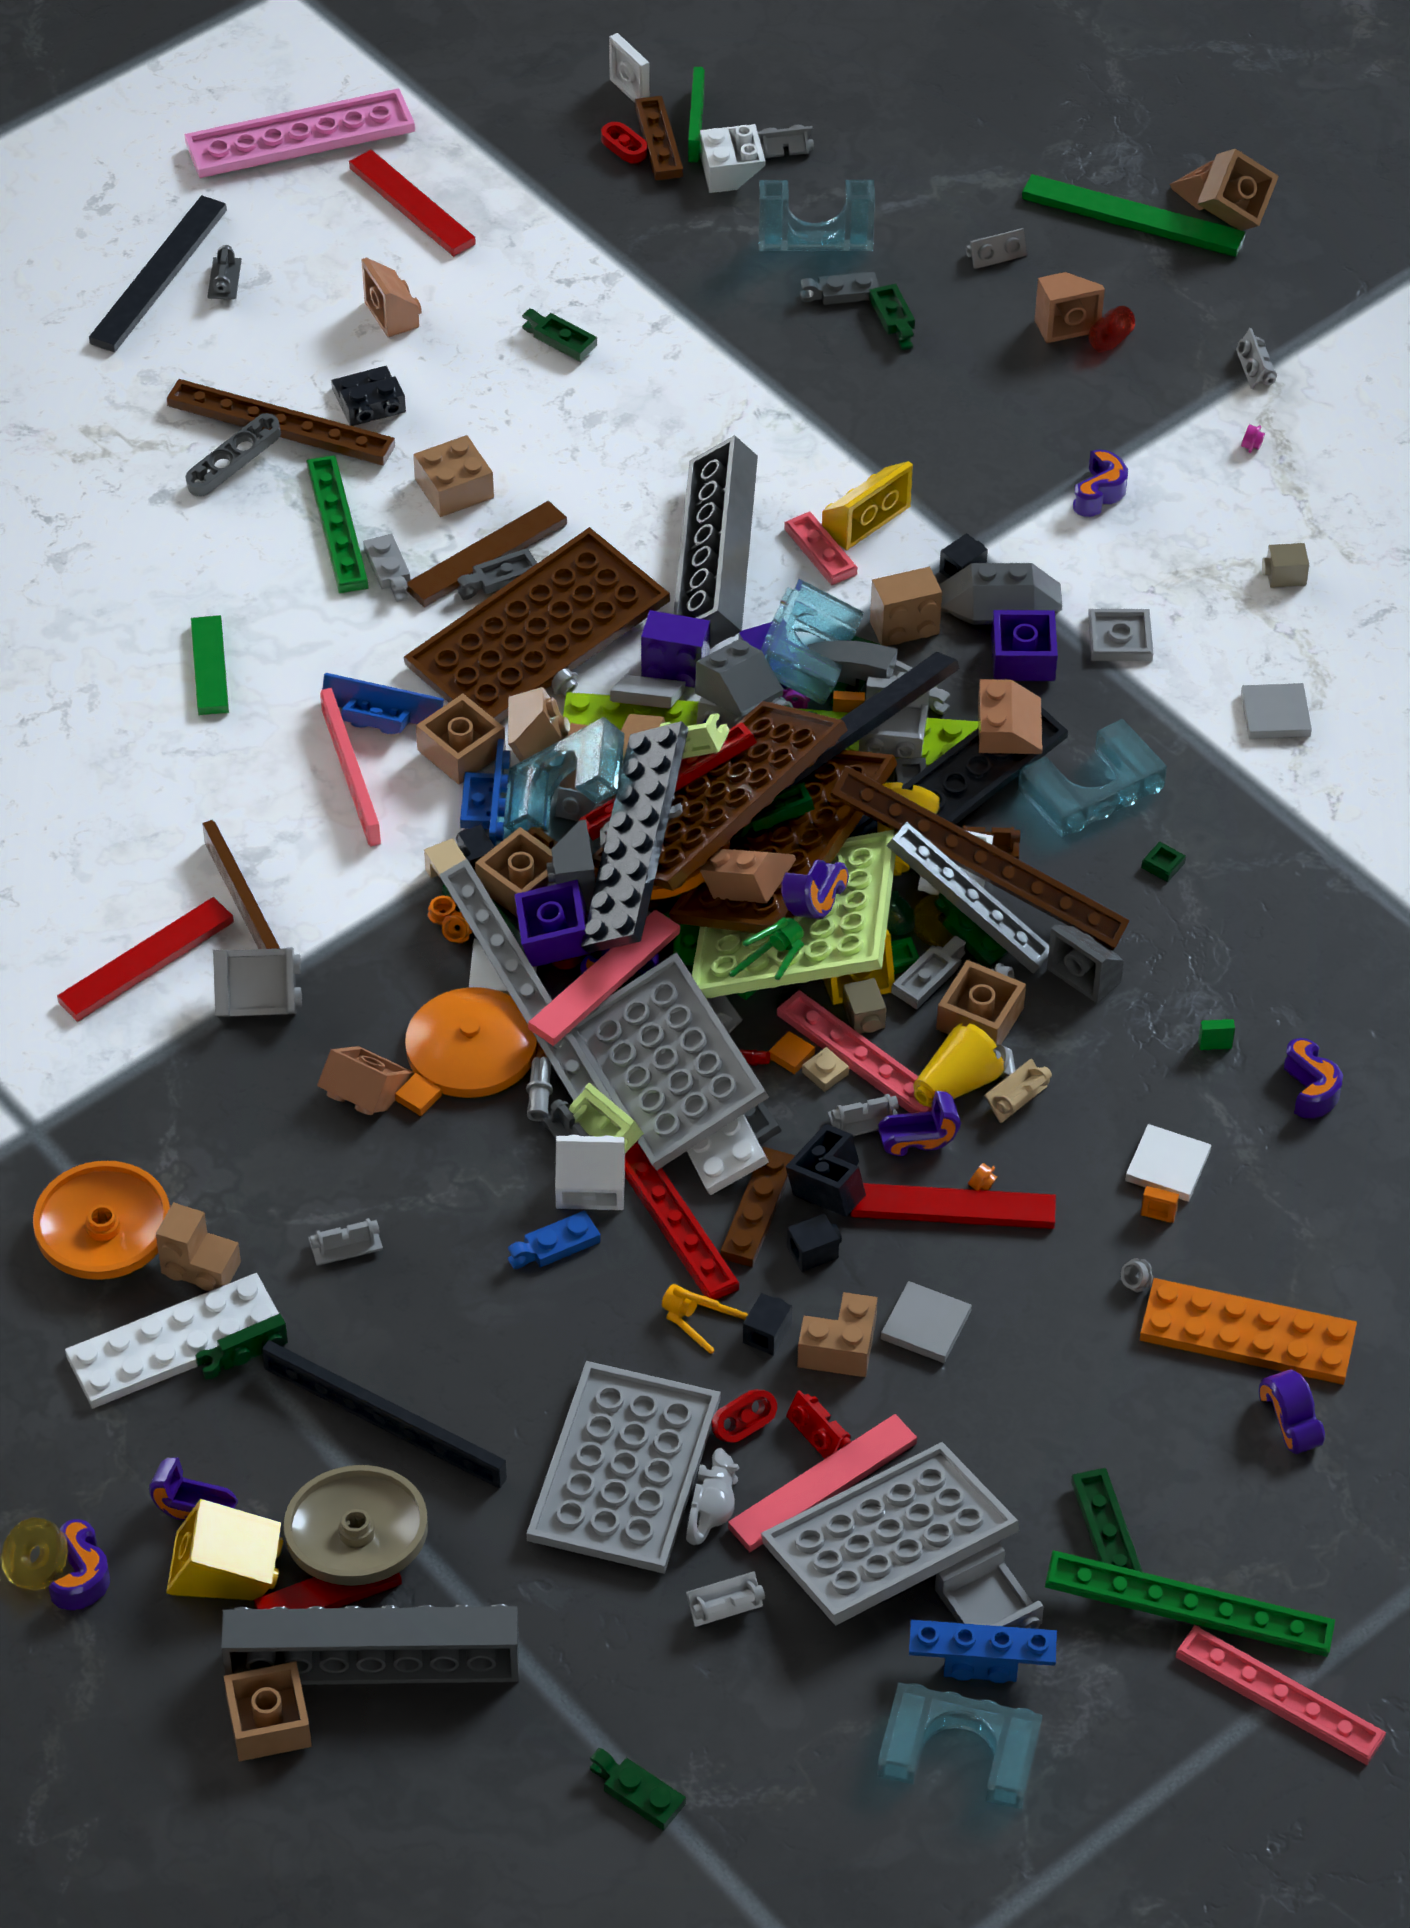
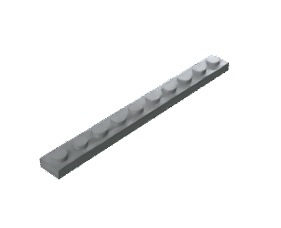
(516, 973)

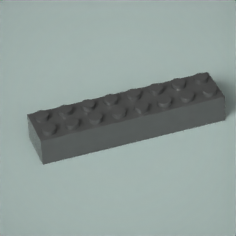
(717, 538)
(376, 1643)

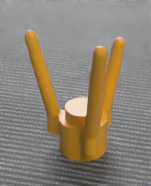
(683, 1303)

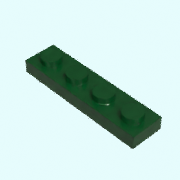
(1104, 1519)

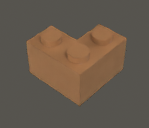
(192, 1253)
(843, 1343)

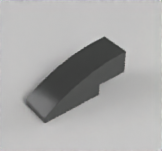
(858, 659)

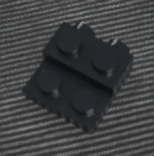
(369, 395)

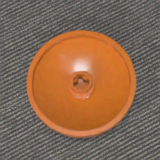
(470, 1042)
(100, 1219)

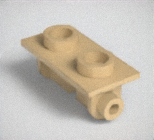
(1017, 1089)

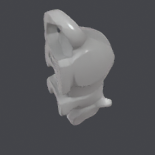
(713, 1497)

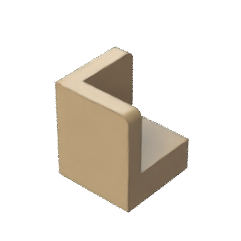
(442, 857)

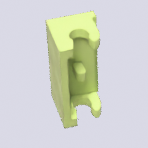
(704, 737)
(602, 1117)

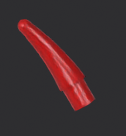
(756, 1057)

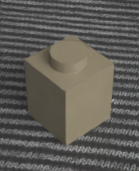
(1286, 565)
(864, 1006)

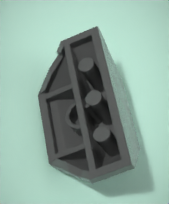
(998, 586)

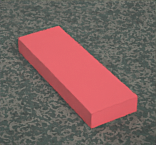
(820, 548)

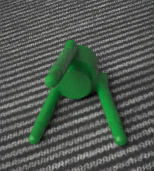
(785, 936)

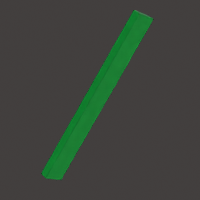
(1134, 215)
(1190, 1603)

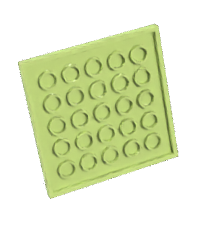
(838, 945)

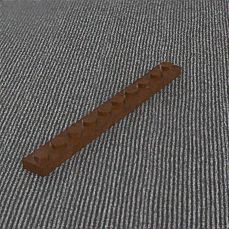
(982, 858)

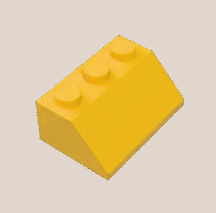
(869, 505)

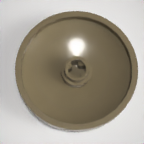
(356, 1525)

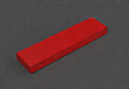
(323, 1594)

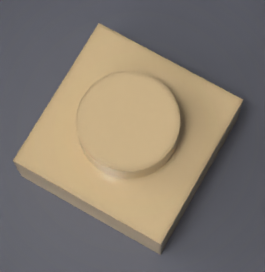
(825, 1069)

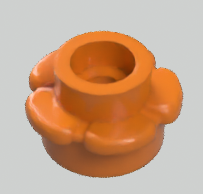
(440, 908)
(451, 933)
(983, 1178)

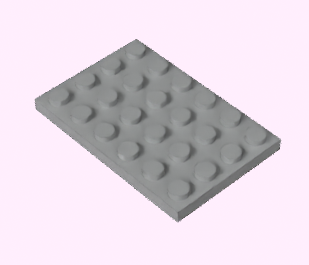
(668, 1061)
(624, 1467)
(889, 1533)

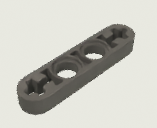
(237, 457)

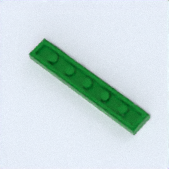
(337, 524)

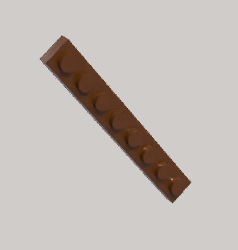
(293, 424)

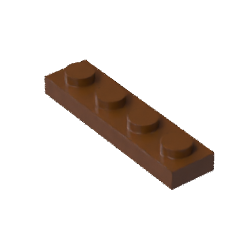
(659, 138)
(757, 1209)

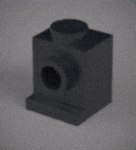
(474, 843)

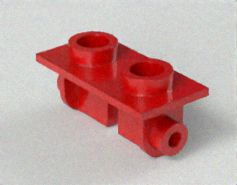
(813, 1423)

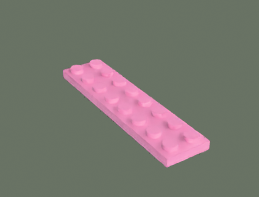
(299, 133)

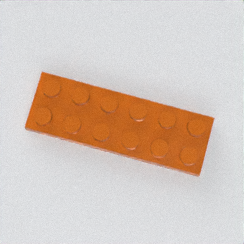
(1248, 1331)

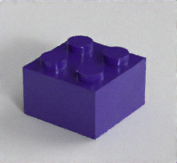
(1024, 645)
(673, 646)
(552, 922)

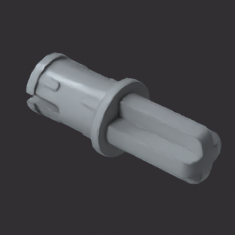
(539, 1089)

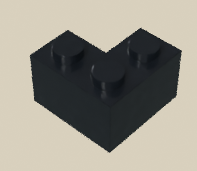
(828, 1171)

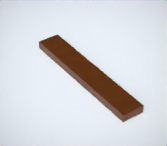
(508, 539)
(238, 887)

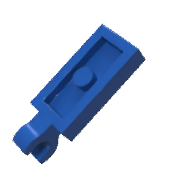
(555, 1241)

